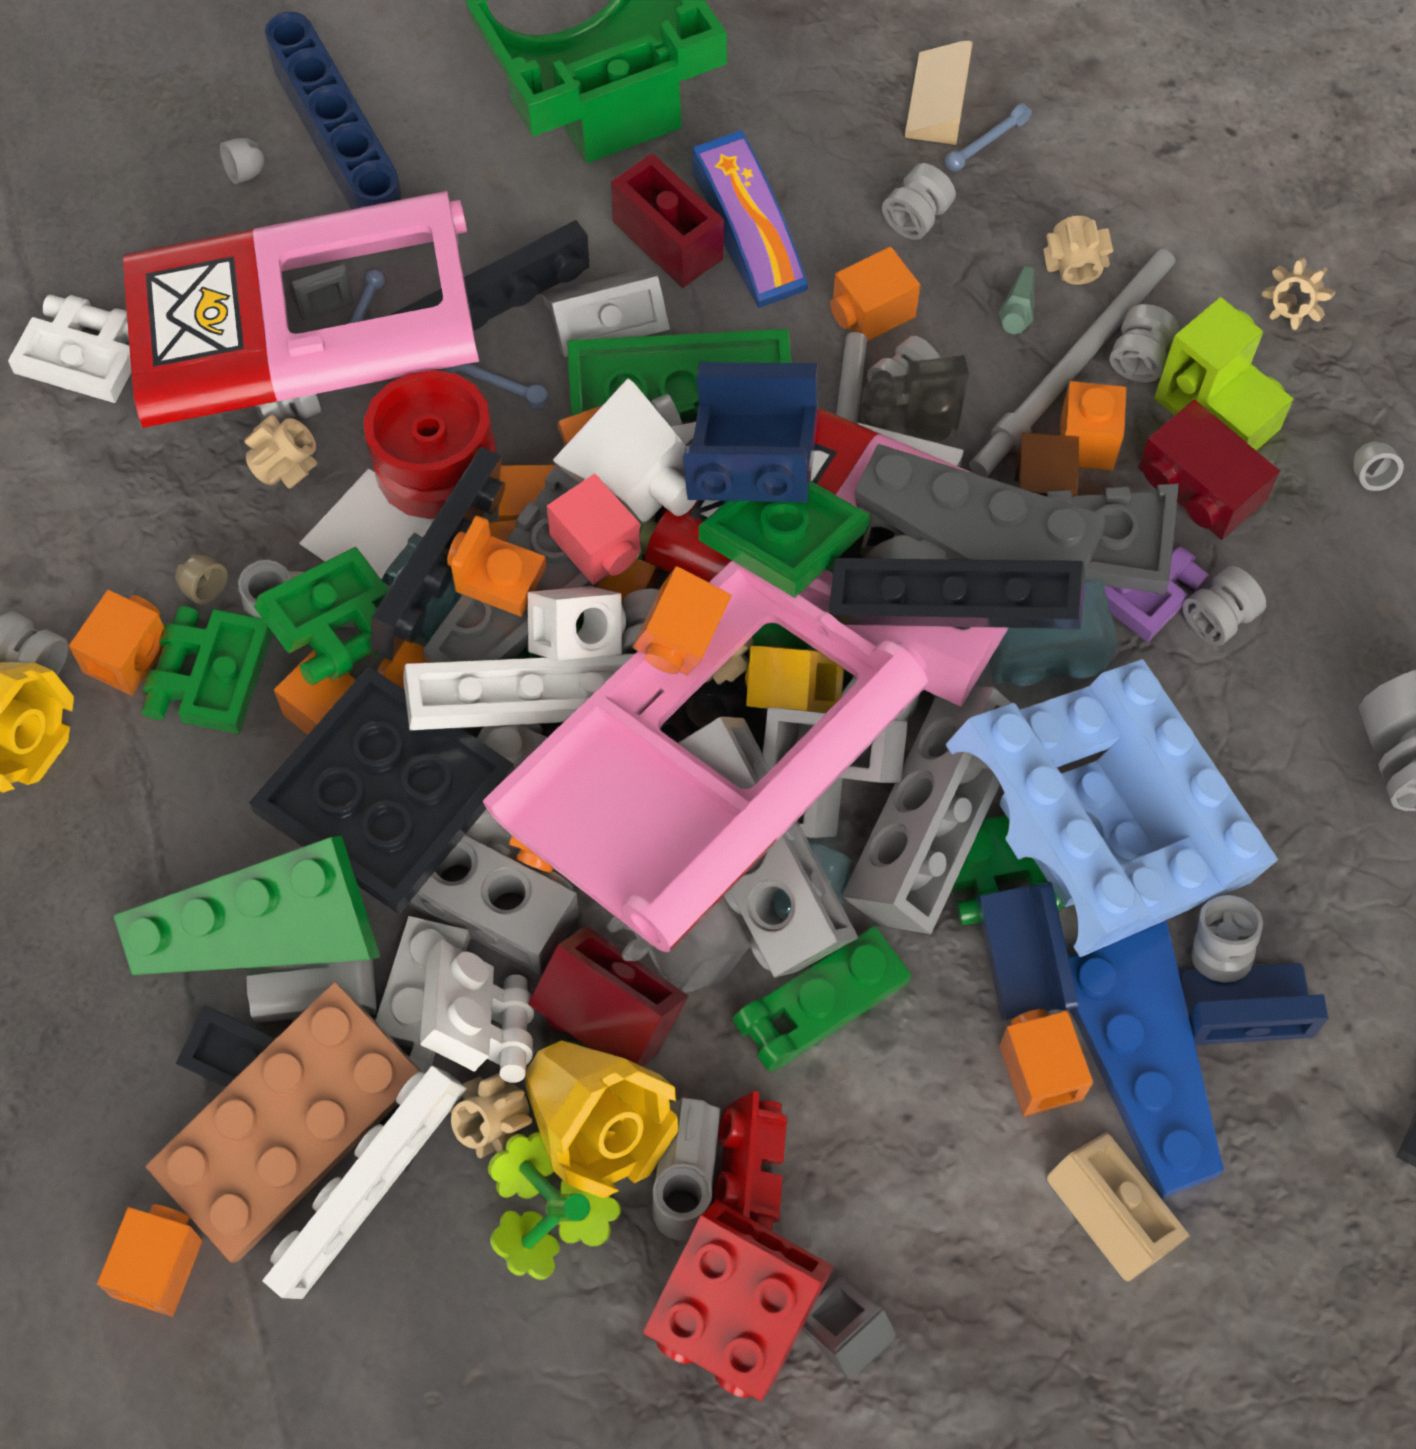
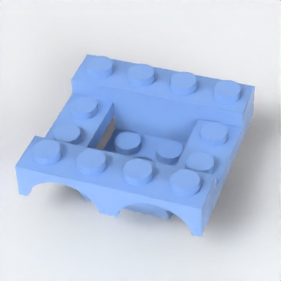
(1137, 828)

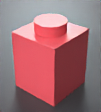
(594, 529)

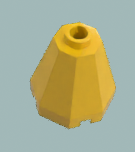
(30, 721)
(599, 1116)

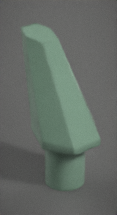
(1018, 306)

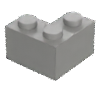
(877, 763)

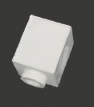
(554, 619)

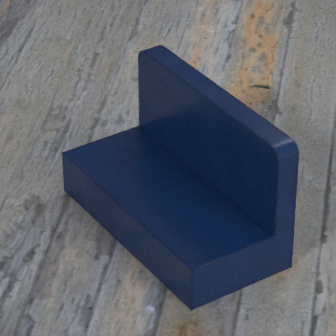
(1027, 950)
(1259, 1007)

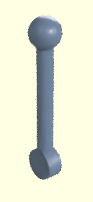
(956, 159)
(374, 280)
(535, 395)

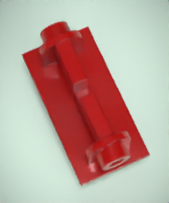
(750, 1135)

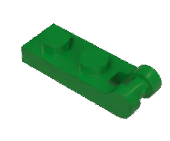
(823, 998)

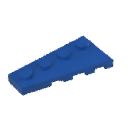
(1147, 1055)

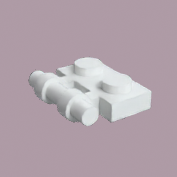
(75, 359)
(460, 1009)

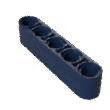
(330, 112)

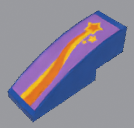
(752, 218)

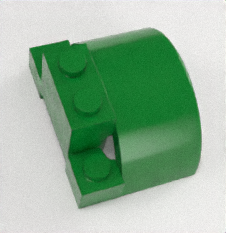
(609, 75)

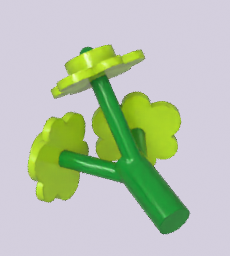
(525, 1238)

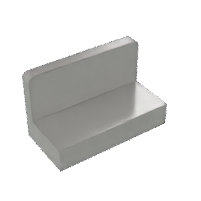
(608, 308)

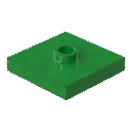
(785, 540)

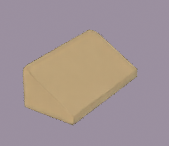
(939, 93)
(1116, 1206)

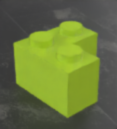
(1214, 367)

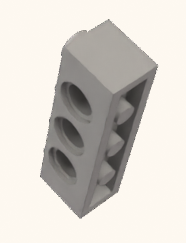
(926, 823)
(816, 917)
(521, 934)

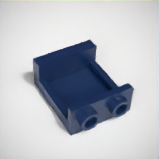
(753, 432)

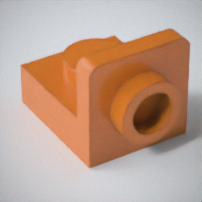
(494, 568)

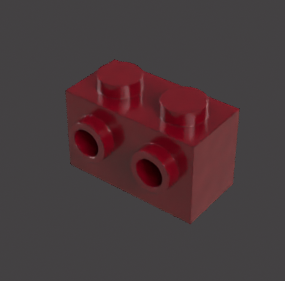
(667, 220)
(1215, 469)
(607, 1000)

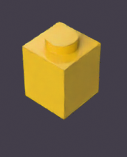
(792, 679)

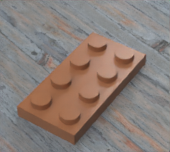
(284, 1122)

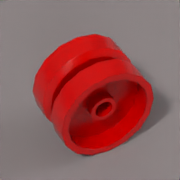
(424, 438)

